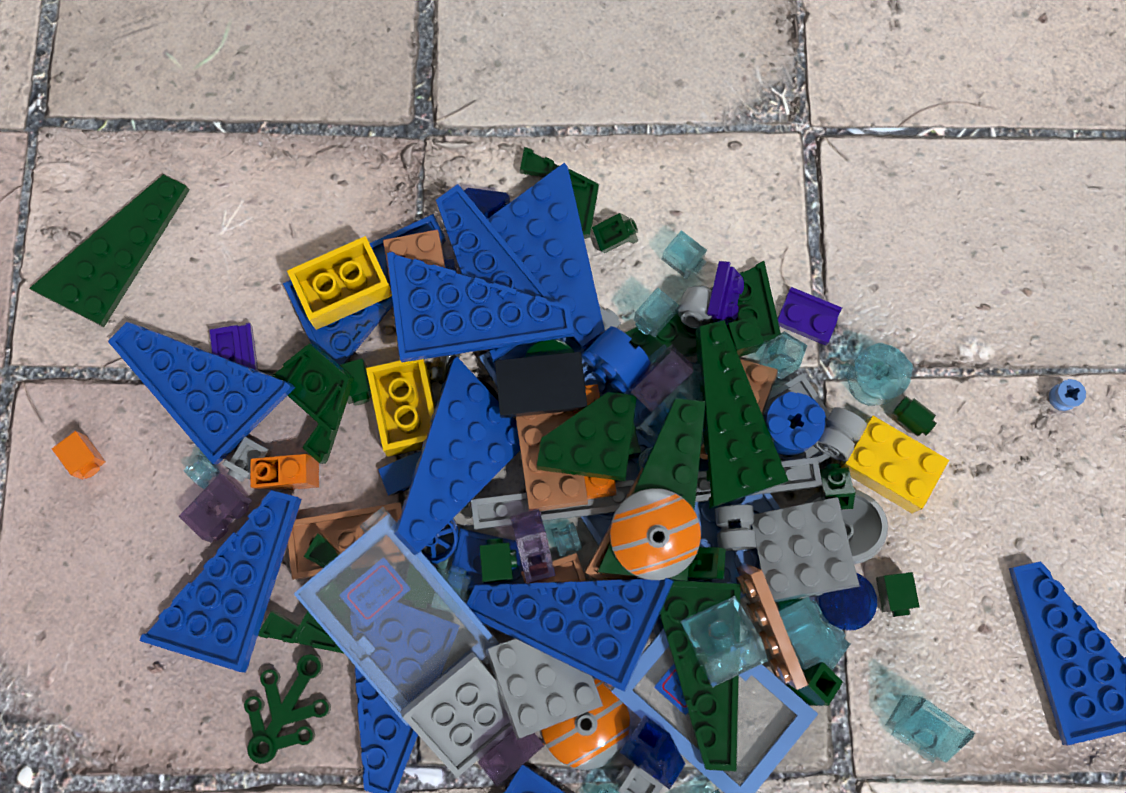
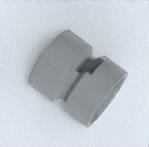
(841, 432)
(735, 538)

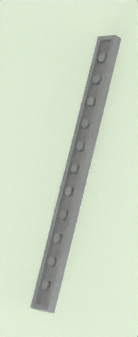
(497, 510)

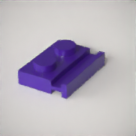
(725, 293)
(808, 316)
(235, 344)

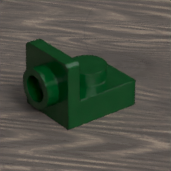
(615, 232)
(708, 564)

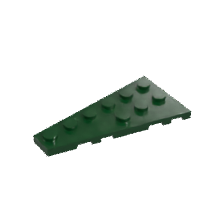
(105, 264)
(753, 302)
(734, 430)
(670, 466)
(710, 708)

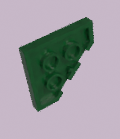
(592, 440)

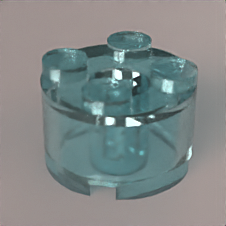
(890, 364)

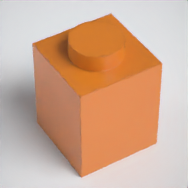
(79, 455)

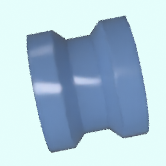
(1061, 399)

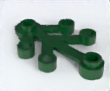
(282, 712)

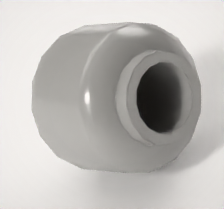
(694, 306)

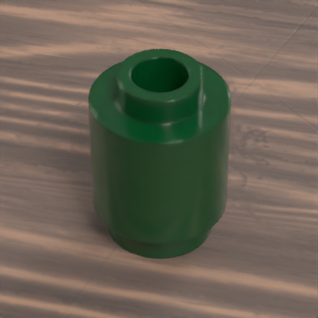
(914, 416)

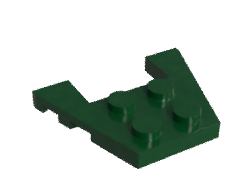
(584, 189)
(321, 392)
(309, 630)

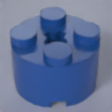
(616, 359)
(808, 419)

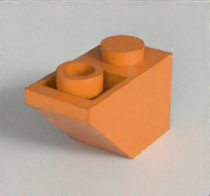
(285, 472)

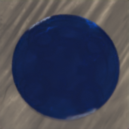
(849, 607)

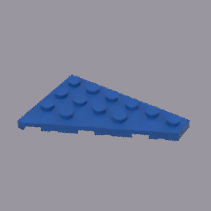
(458, 314)
(458, 457)
(226, 603)

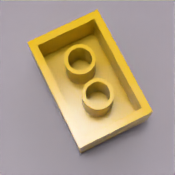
(340, 283)
(402, 404)
(895, 465)

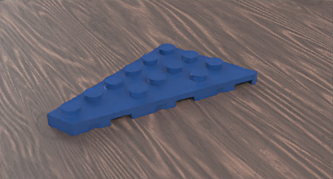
(549, 240)
(346, 335)
(204, 393)
(583, 624)
(1075, 659)
(384, 740)

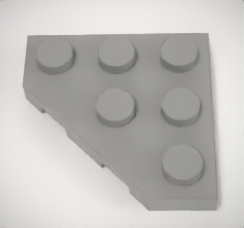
(539, 687)

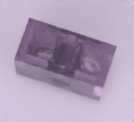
(662, 378)
(202, 514)
(532, 545)
(509, 755)

